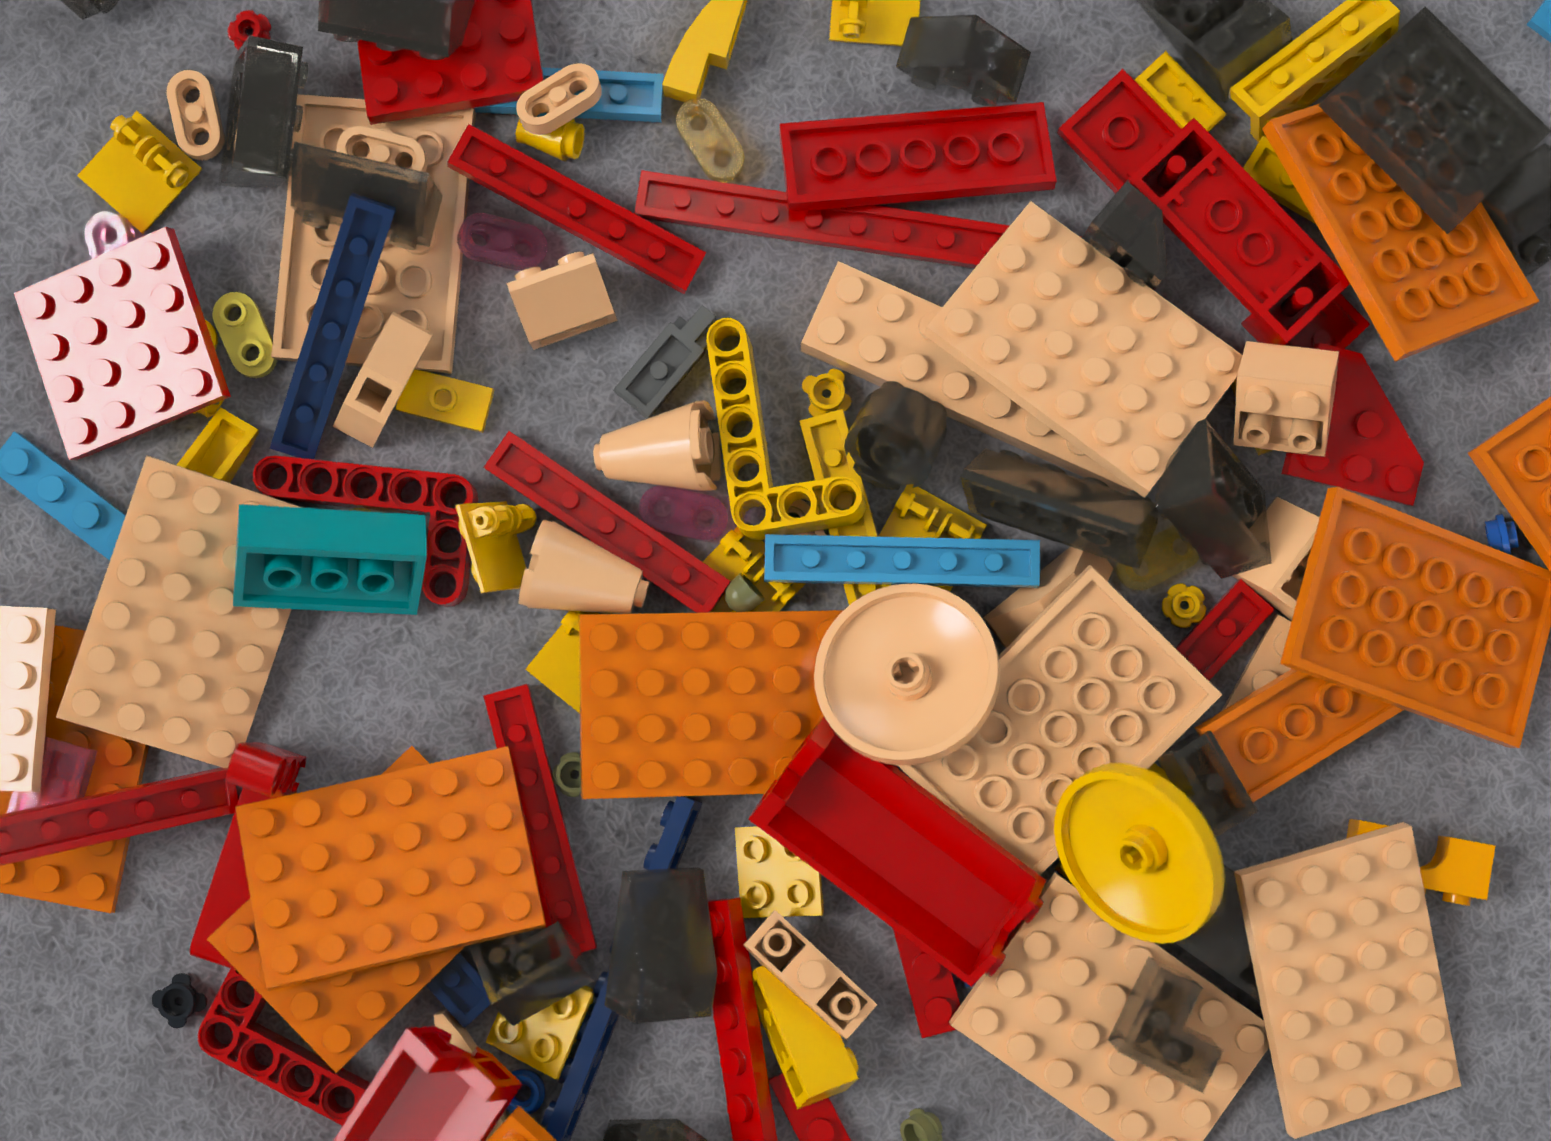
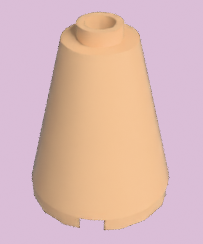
(664, 450)
(578, 575)

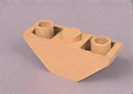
(382, 379)
(1026, 604)
(810, 975)

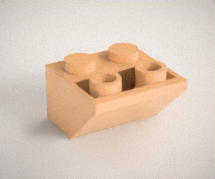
(561, 299)
(1285, 398)
(1291, 541)

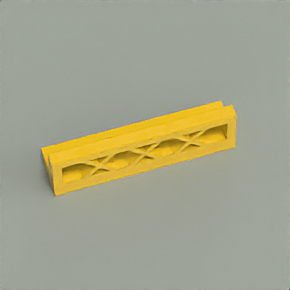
(1315, 61)

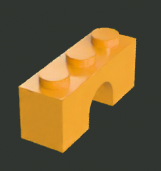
(1457, 869)

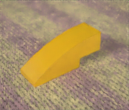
(704, 44)
(220, 446)

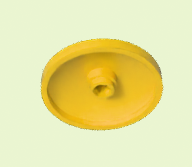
(1139, 852)

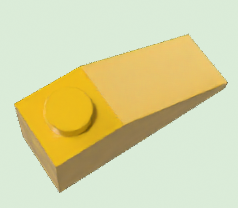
(804, 1044)

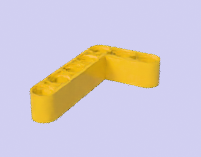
(753, 449)

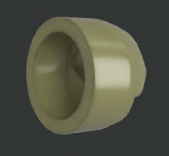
(742, 594)

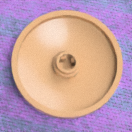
(907, 674)

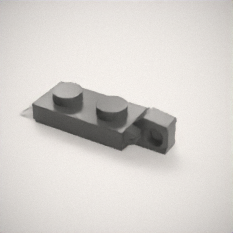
(666, 363)

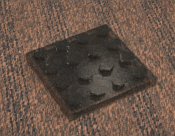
(1435, 119)

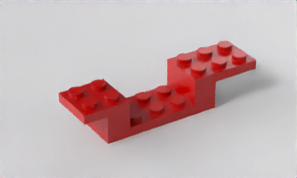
(1218, 215)

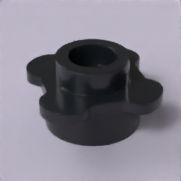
(166, 1000)

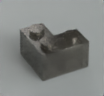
(964, 55)
(1208, 780)
(530, 972)
(1154, 1027)

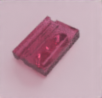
(63, 778)

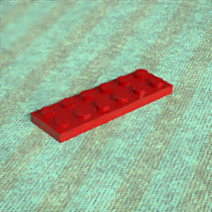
(916, 156)

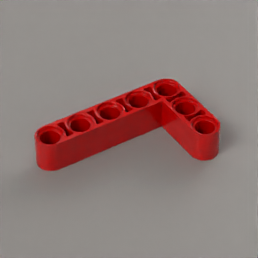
(386, 498)
(264, 775)
(286, 1054)

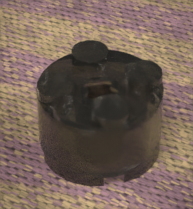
(896, 436)

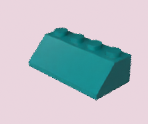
(329, 559)

